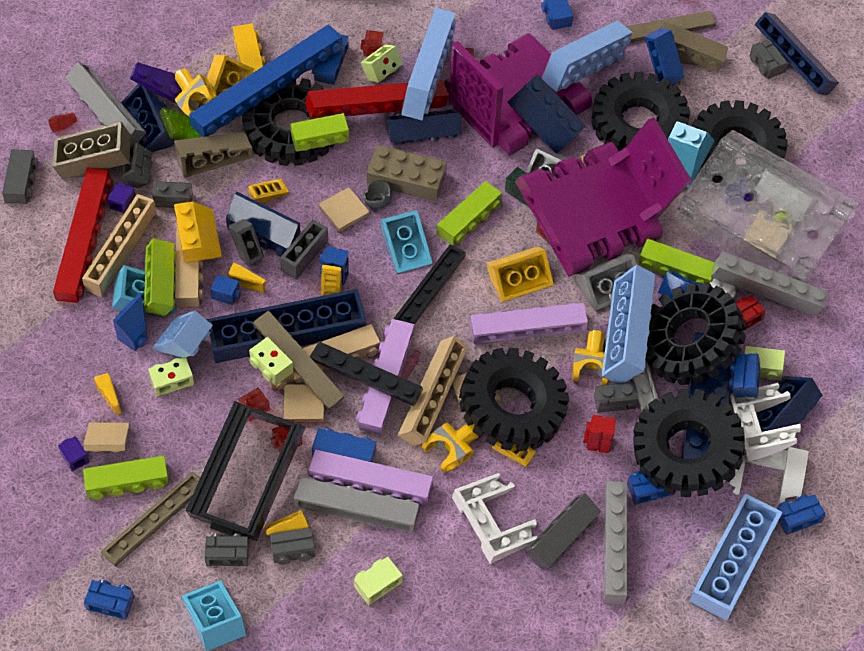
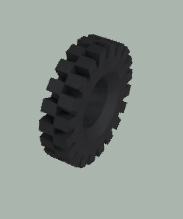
(636, 92)
(747, 122)
(271, 139)
(719, 341)
(538, 384)
(684, 413)

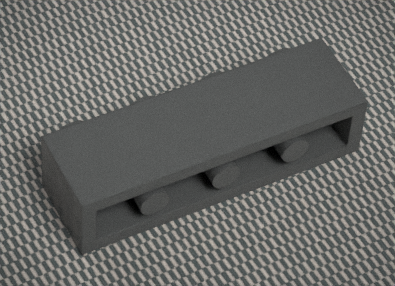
(563, 531)

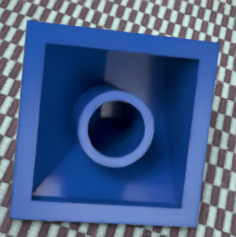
(131, 324)

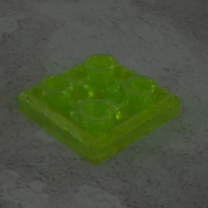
(178, 124)

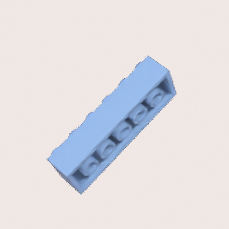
(586, 55)
(628, 325)
(735, 557)

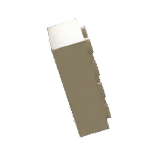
(92, 148)
(407, 172)

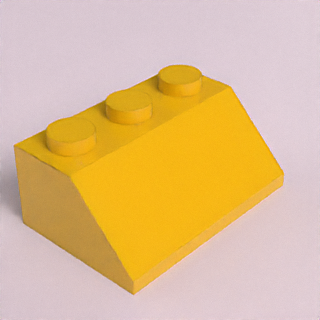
(225, 73)
(197, 232)
(520, 273)

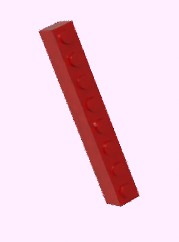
(365, 100)
(82, 235)

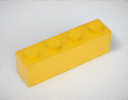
(247, 46)

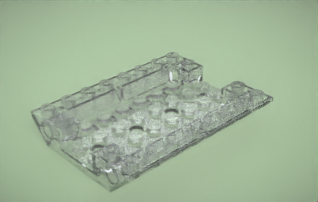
(751, 228)

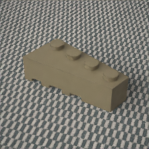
(697, 49)
(211, 152)

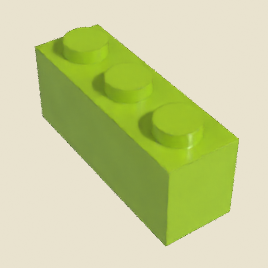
(319, 132)

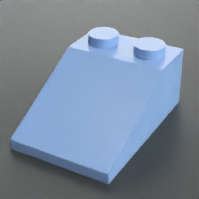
(184, 335)

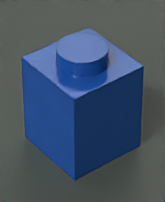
(225, 289)

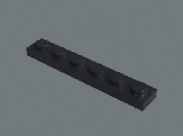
(431, 285)
(366, 373)

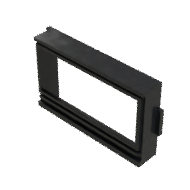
(219, 460)

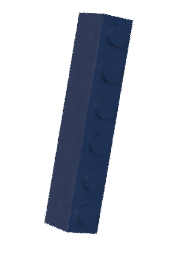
(796, 53)

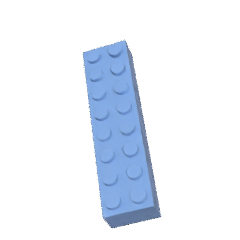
(429, 64)

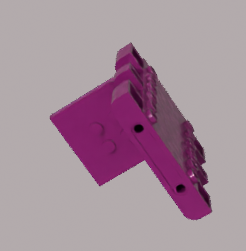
(484, 88)
(606, 198)

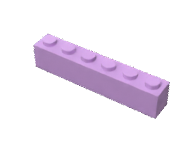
(528, 323)
(392, 359)
(370, 476)

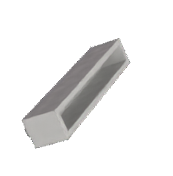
(102, 100)
(769, 284)
(356, 504)
(615, 543)

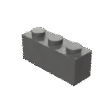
(19, 176)
(304, 249)

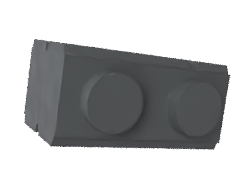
(768, 59)
(138, 169)
(170, 193)
(246, 241)
(615, 397)
(292, 545)
(226, 550)

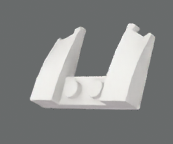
(766, 443)
(791, 461)
(495, 544)

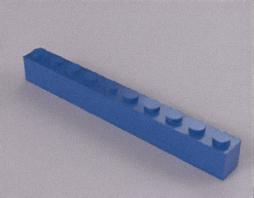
(265, 81)

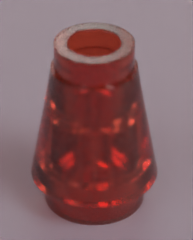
(61, 122)

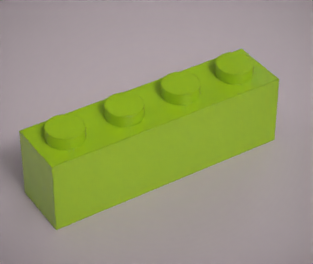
(469, 213)
(666, 258)
(159, 277)
(126, 477)

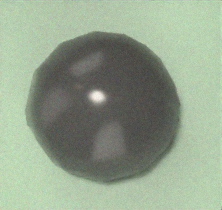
(377, 191)

